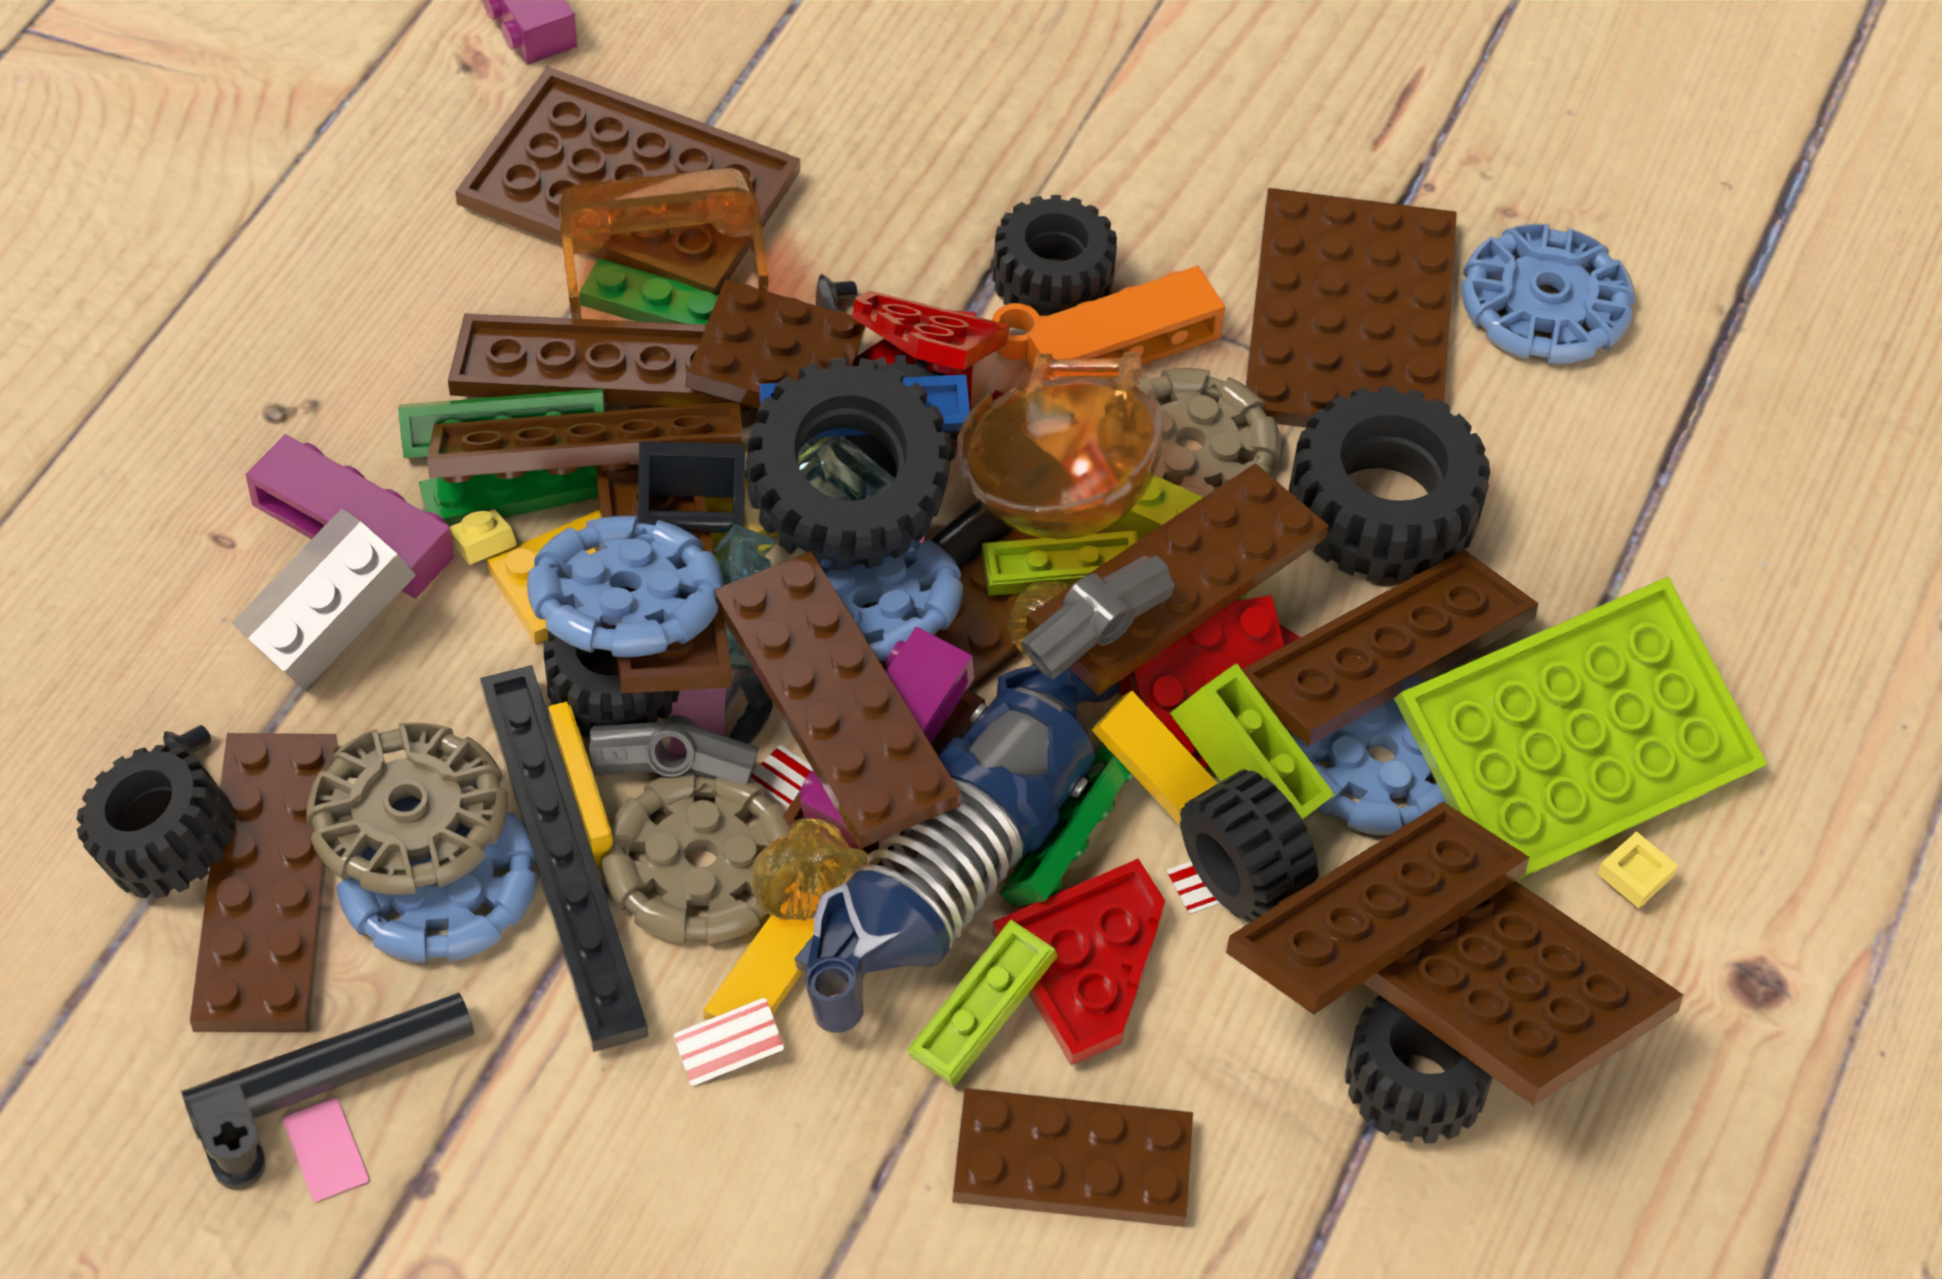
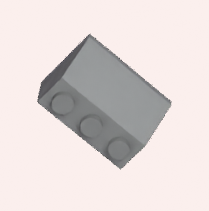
(324, 598)

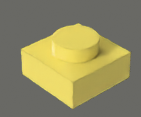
(482, 536)
(1637, 869)

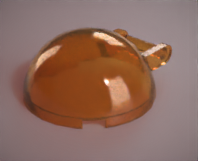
(1065, 449)

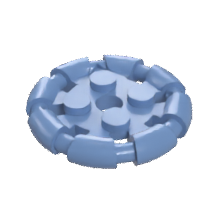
(1553, 260)
(584, 590)
(924, 590)
(1371, 780)
(450, 905)

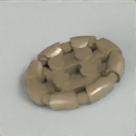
(1198, 417)
(688, 829)
(413, 833)

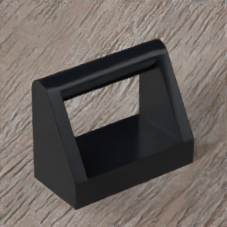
(692, 471)

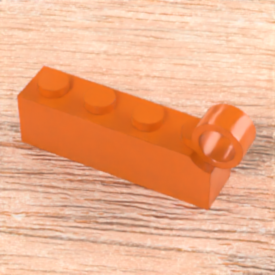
(1145, 319)

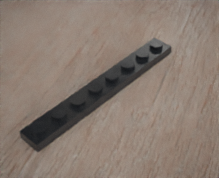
(564, 860)

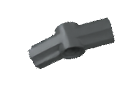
(1097, 613)
(641, 750)

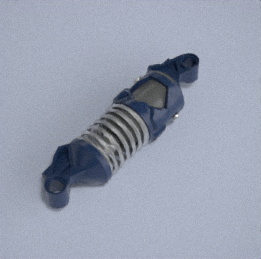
(1012, 780)

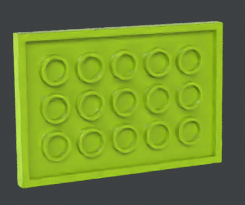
(1583, 727)

